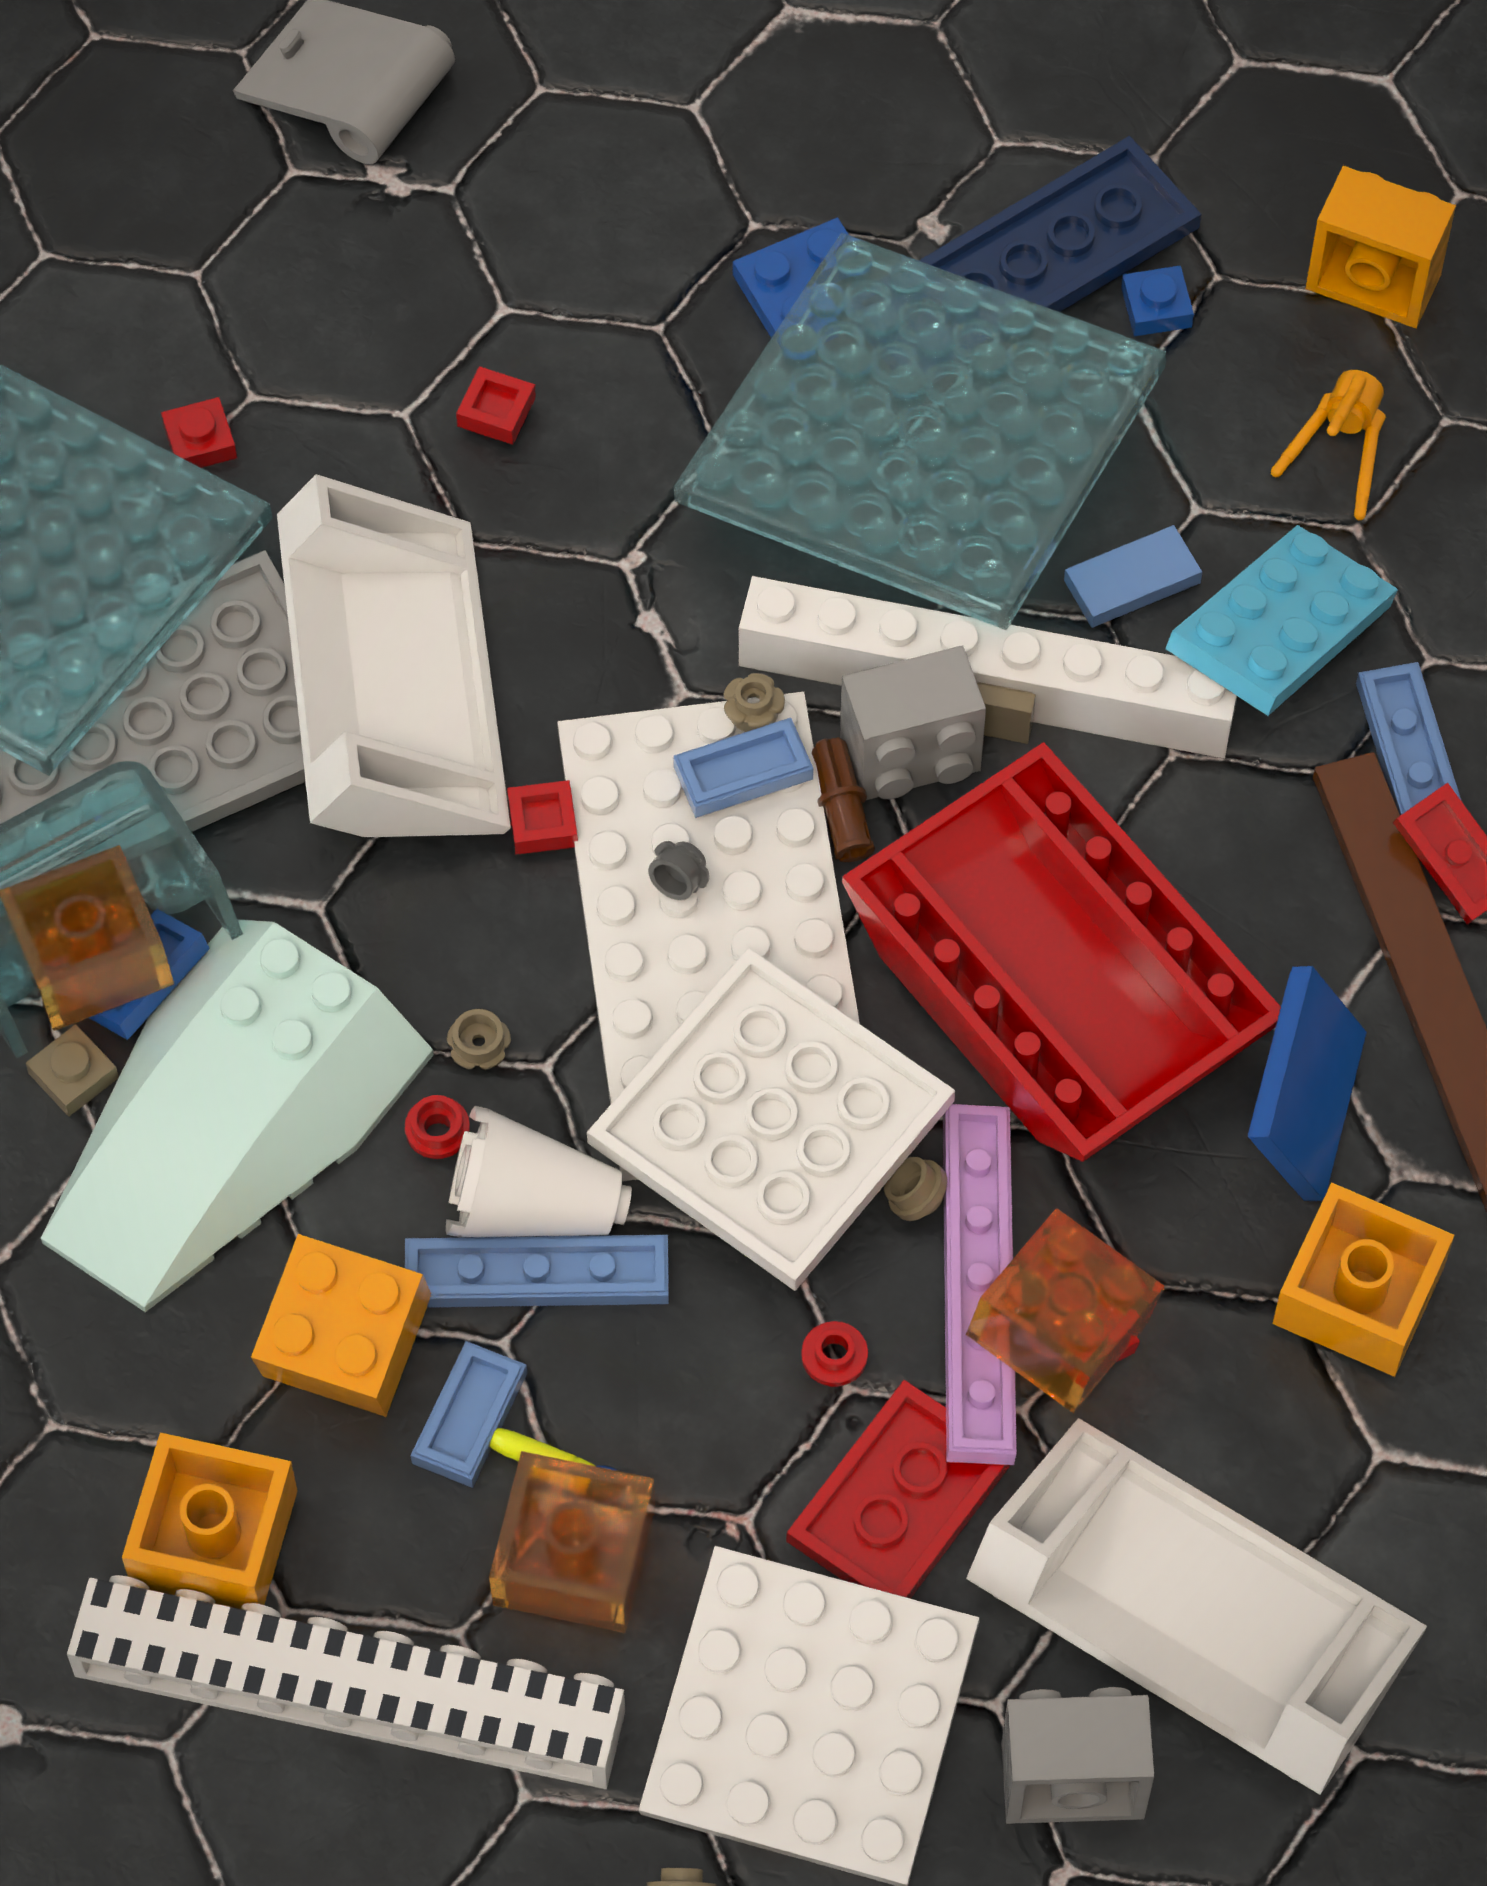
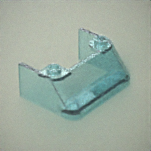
(103, 811)

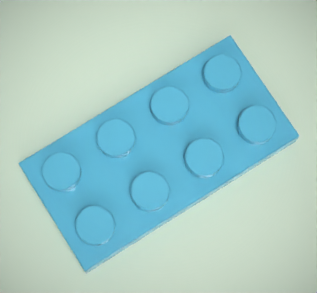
(1281, 619)

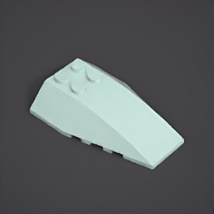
(228, 1107)

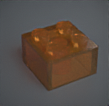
(86, 937)
(1064, 1310)
(572, 1541)

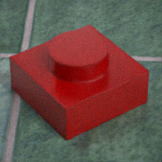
(496, 405)
(200, 433)
(542, 817)

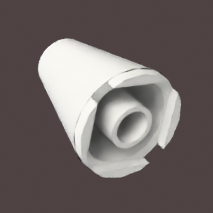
(531, 1185)

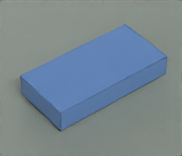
(1132, 576)
(743, 767)
(468, 1413)

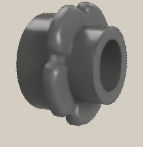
(678, 869)

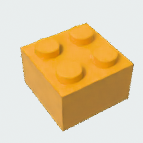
(1380, 246)
(1362, 1279)
(341, 1325)
(210, 1521)

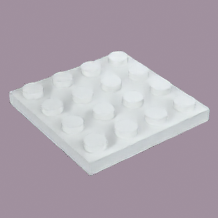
(771, 1118)
(810, 1716)

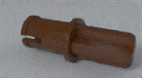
(842, 800)

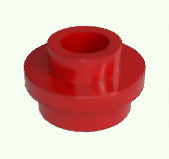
(431, 1111)
(834, 1371)

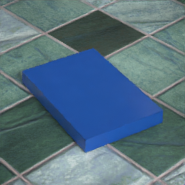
(1307, 1083)

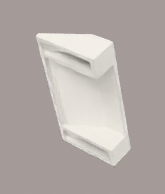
(390, 666)
(1196, 1604)

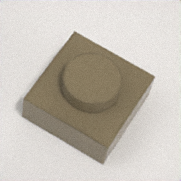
(72, 1070)

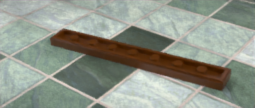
(1413, 946)

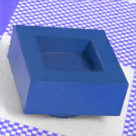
(1157, 301)

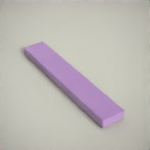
(975, 1254)

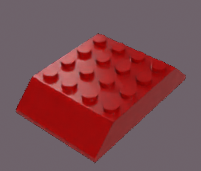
(1057, 956)

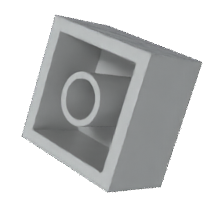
(913, 723)
(1077, 1757)

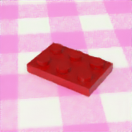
(893, 1499)

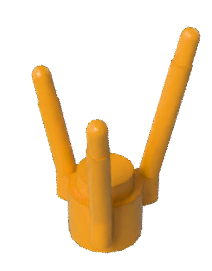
(1348, 409)

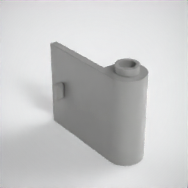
(350, 72)

